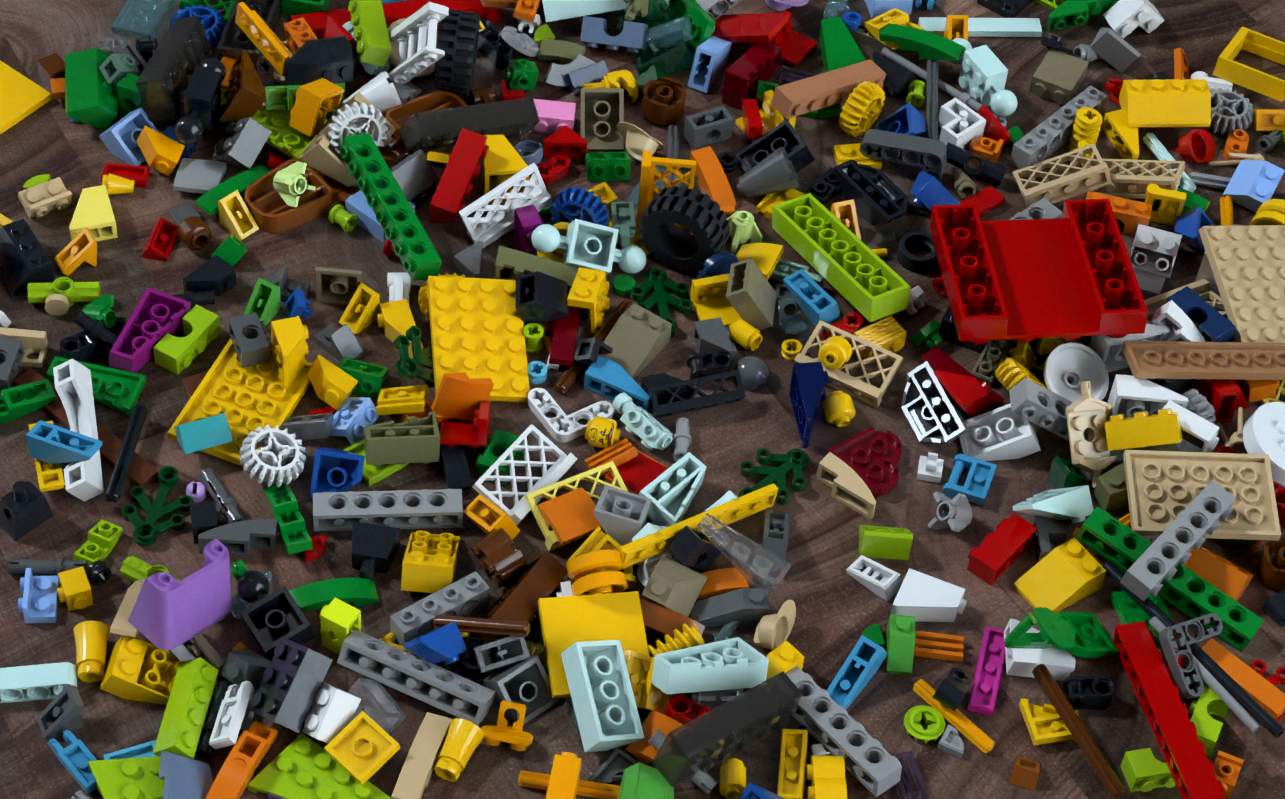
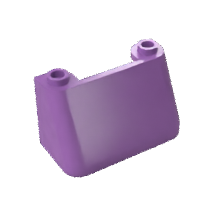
(177, 611)

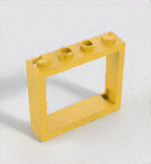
(1247, 76)

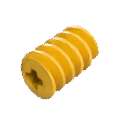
(1086, 126)
(689, 638)

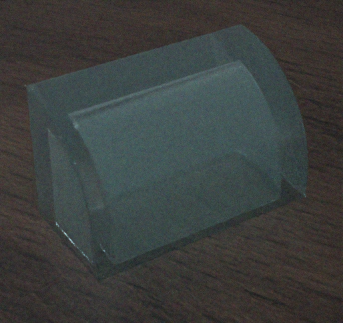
(666, 34)

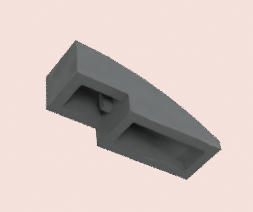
(243, 536)

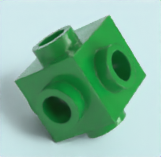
(521, 74)

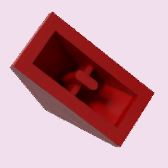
(565, 143)

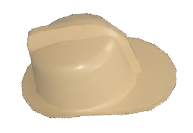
(638, 140)
(775, 628)

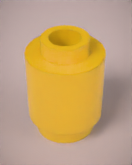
(745, 334)
(732, 778)

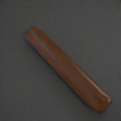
(485, 626)

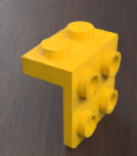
(590, 292)
(711, 301)

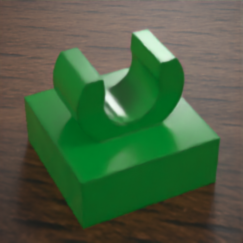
(928, 335)

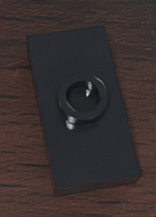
(1054, 42)

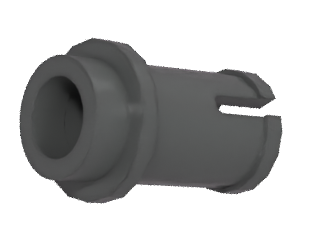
(1267, 142)

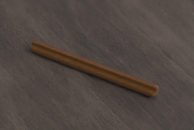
(573, 372)
(1078, 731)

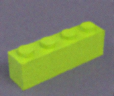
(370, 31)
(186, 708)

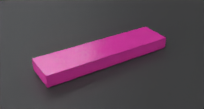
(988, 672)

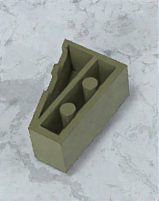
(403, 442)

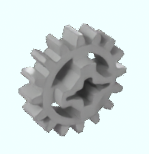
(1199, 405)

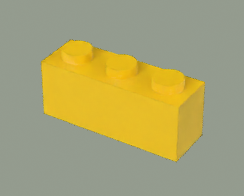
(1143, 430)

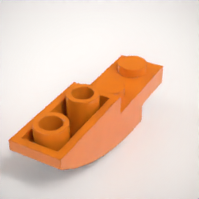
(242, 762)

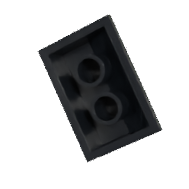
(22, 258)

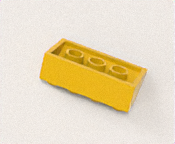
(1166, 103)

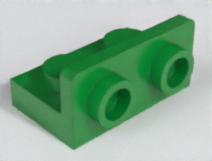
(608, 166)
(369, 376)

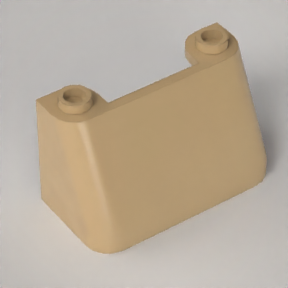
(322, 156)

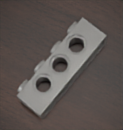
(1041, 407)
(457, 599)

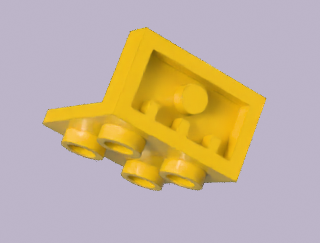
(769, 115)

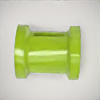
(916, 94)
(343, 218)
(533, 333)

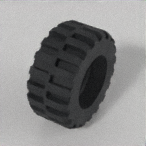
(459, 39)
(695, 213)

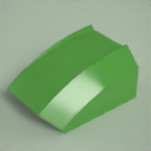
(644, 783)

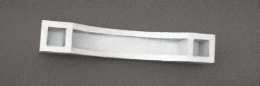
(75, 390)

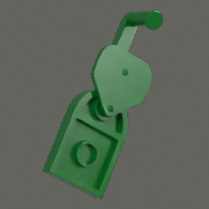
(1073, 631)

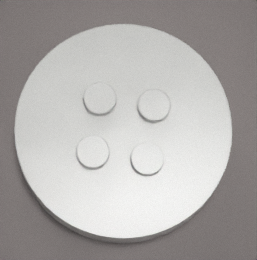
(1266, 435)

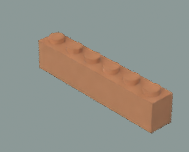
(824, 89)

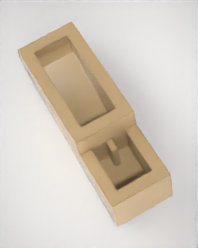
(846, 485)

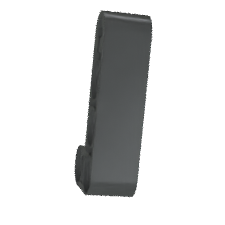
(906, 149)

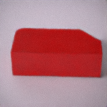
(751, 119)

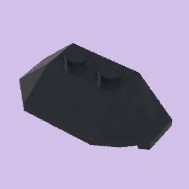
(323, 58)
(873, 192)

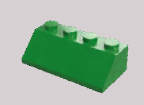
(87, 91)

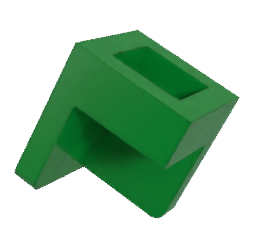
(230, 249)

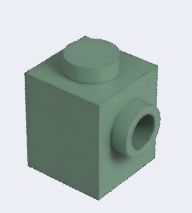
(117, 66)

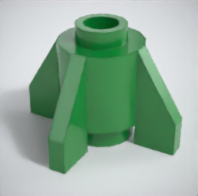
(101, 311)

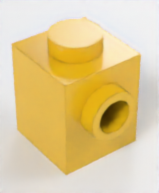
(74, 589)

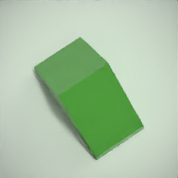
(264, 301)

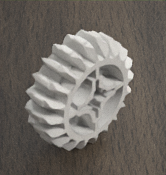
(364, 115)
(267, 461)

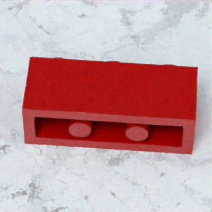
(1001, 548)

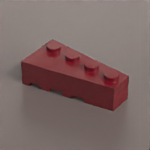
(743, 76)

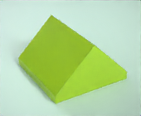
(885, 542)

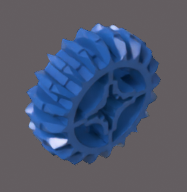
(210, 18)
(573, 201)

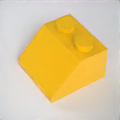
(289, 347)

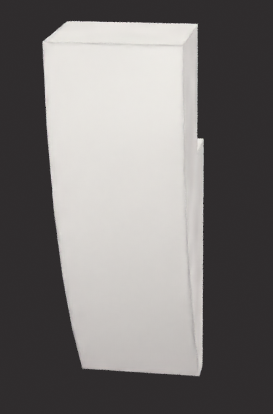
(1179, 324)

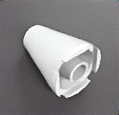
(379, 93)

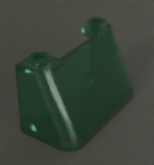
(671, 59)

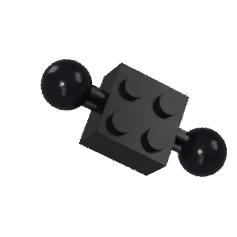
(201, 101)
(271, 615)

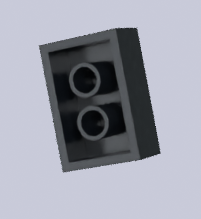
(290, 684)

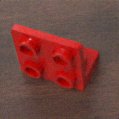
(794, 45)
(468, 433)

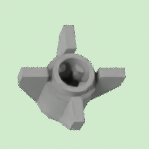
(951, 513)

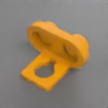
(514, 735)

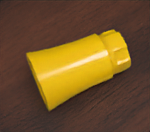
(91, 648)
(457, 749)

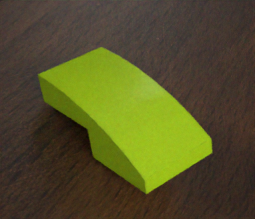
(100, 542)

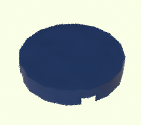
(718, 264)

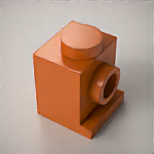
(986, 148)
(1227, 771)

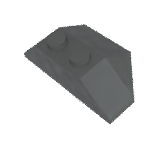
(931, 408)

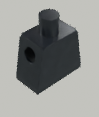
(23, 510)
(373, 548)

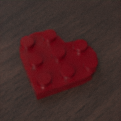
(873, 458)

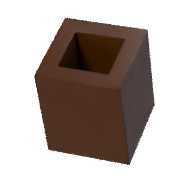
(51, 67)

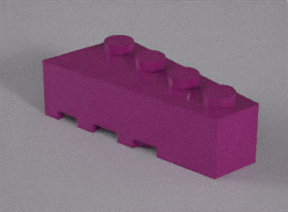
(149, 323)

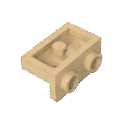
(45, 197)

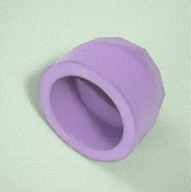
(200, 494)

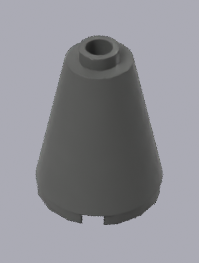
(769, 176)

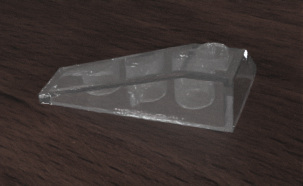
(752, 560)

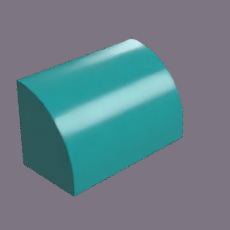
(203, 433)

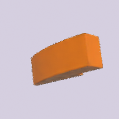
(712, 177)

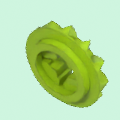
(932, 718)

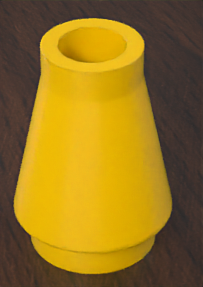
(117, 184)

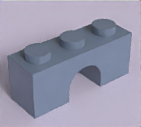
(631, 37)

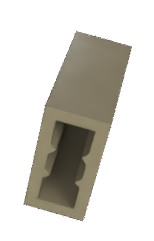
(1058, 76)
(751, 294)

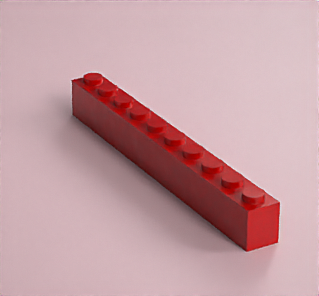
(400, 10)
(1166, 713)

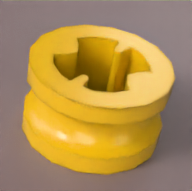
(791, 343)

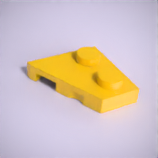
(1044, 723)

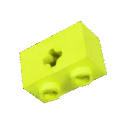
(337, 623)

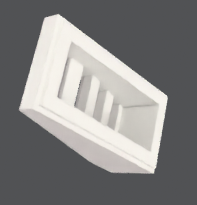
(886, 587)

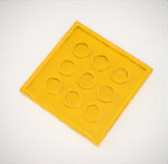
(18, 97)
(588, 619)

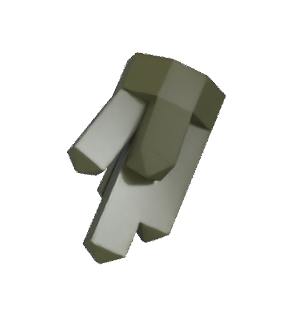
(635, 7)

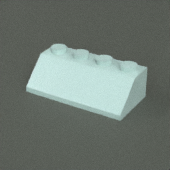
(602, 695)

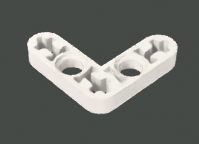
(567, 422)

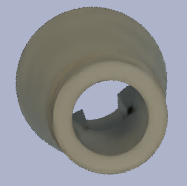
(963, 185)

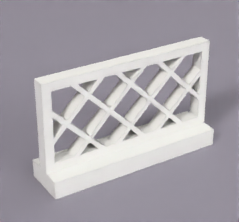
(501, 222)
(553, 475)

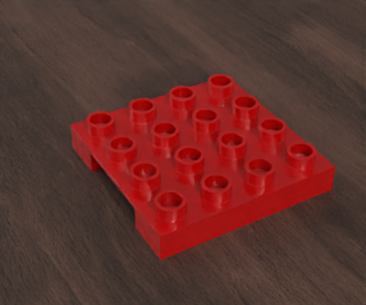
(1038, 274)

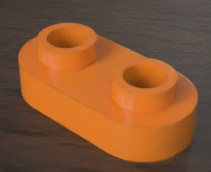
(1236, 143)

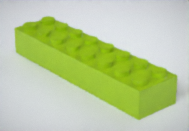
(840, 257)

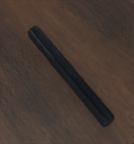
(126, 453)

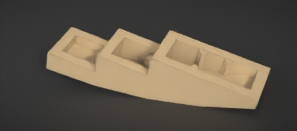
(422, 757)

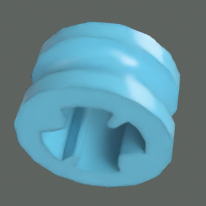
(540, 367)

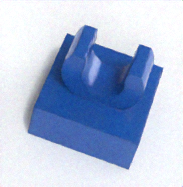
(297, 305)

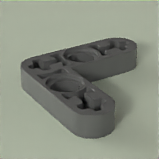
(1182, 641)

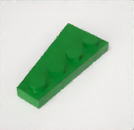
(701, 23)
(110, 386)

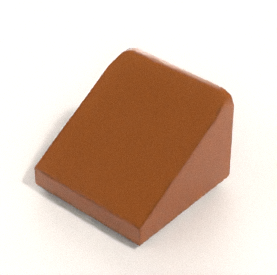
(1025, 773)

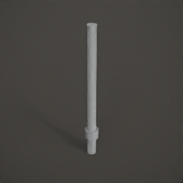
(963, 97)
(1218, 689)

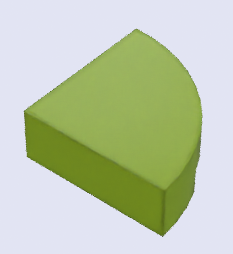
(543, 33)
(36, 181)

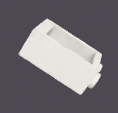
(1197, 427)

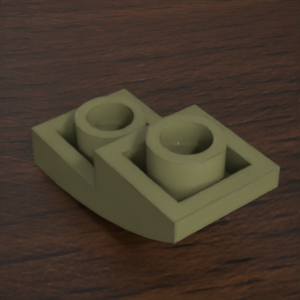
(559, 50)

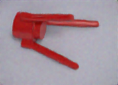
(1113, 88)

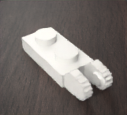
(231, 715)

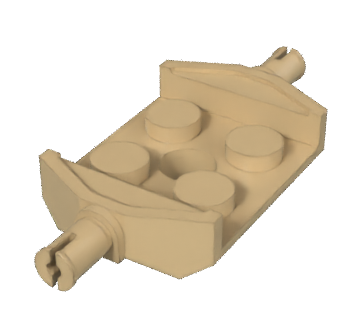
(1090, 415)

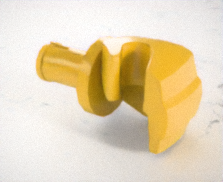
(618, 79)

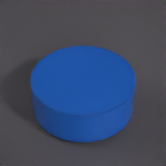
(852, 20)

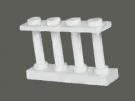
(407, 33)

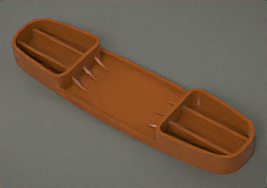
(275, 215)

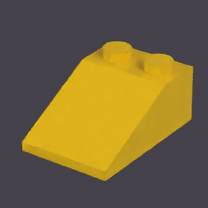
(1061, 578)

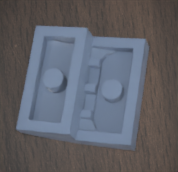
(184, 777)

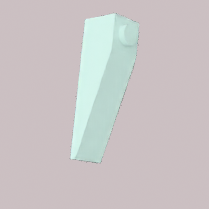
(1059, 504)

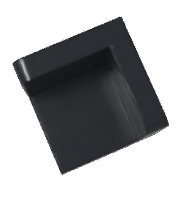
(588, 351)

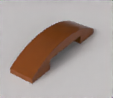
(664, 620)

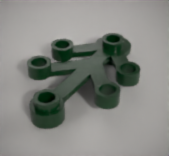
(656, 279)
(407, 367)
(793, 460)
(168, 479)

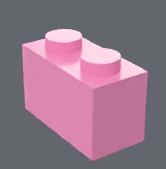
(554, 115)

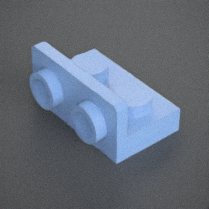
(353, 418)
(39, 598)

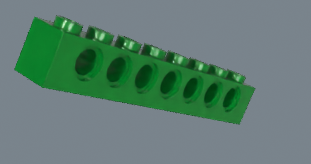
(390, 206)
(1184, 590)

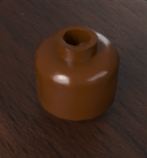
(194, 233)

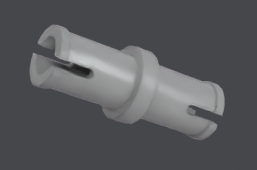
(681, 438)

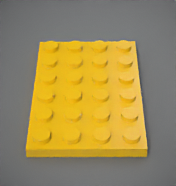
(478, 334)
(247, 397)

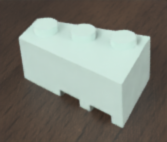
(674, 490)

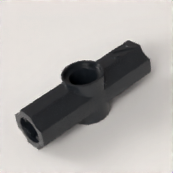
(988, 169)

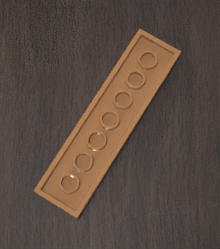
(1205, 360)

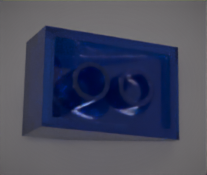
(806, 396)

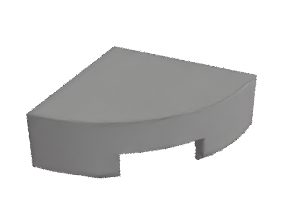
(951, 742)

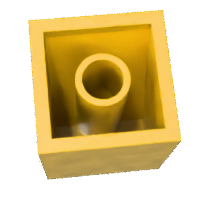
(500, 164)

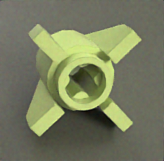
(291, 183)
(742, 228)

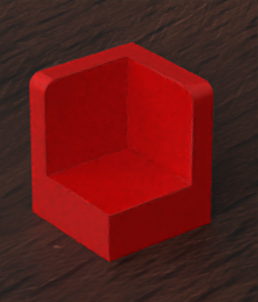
(509, 94)

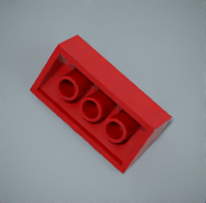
(458, 177)

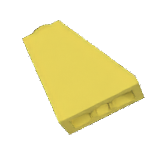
(94, 213)

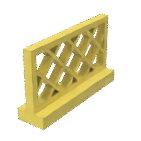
(551, 539)

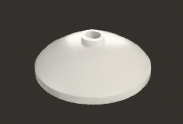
(1078, 365)

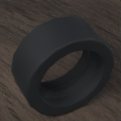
(916, 263)

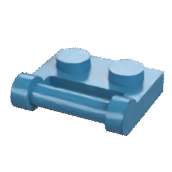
(977, 481)

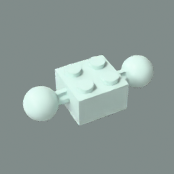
(985, 78)
(589, 247)

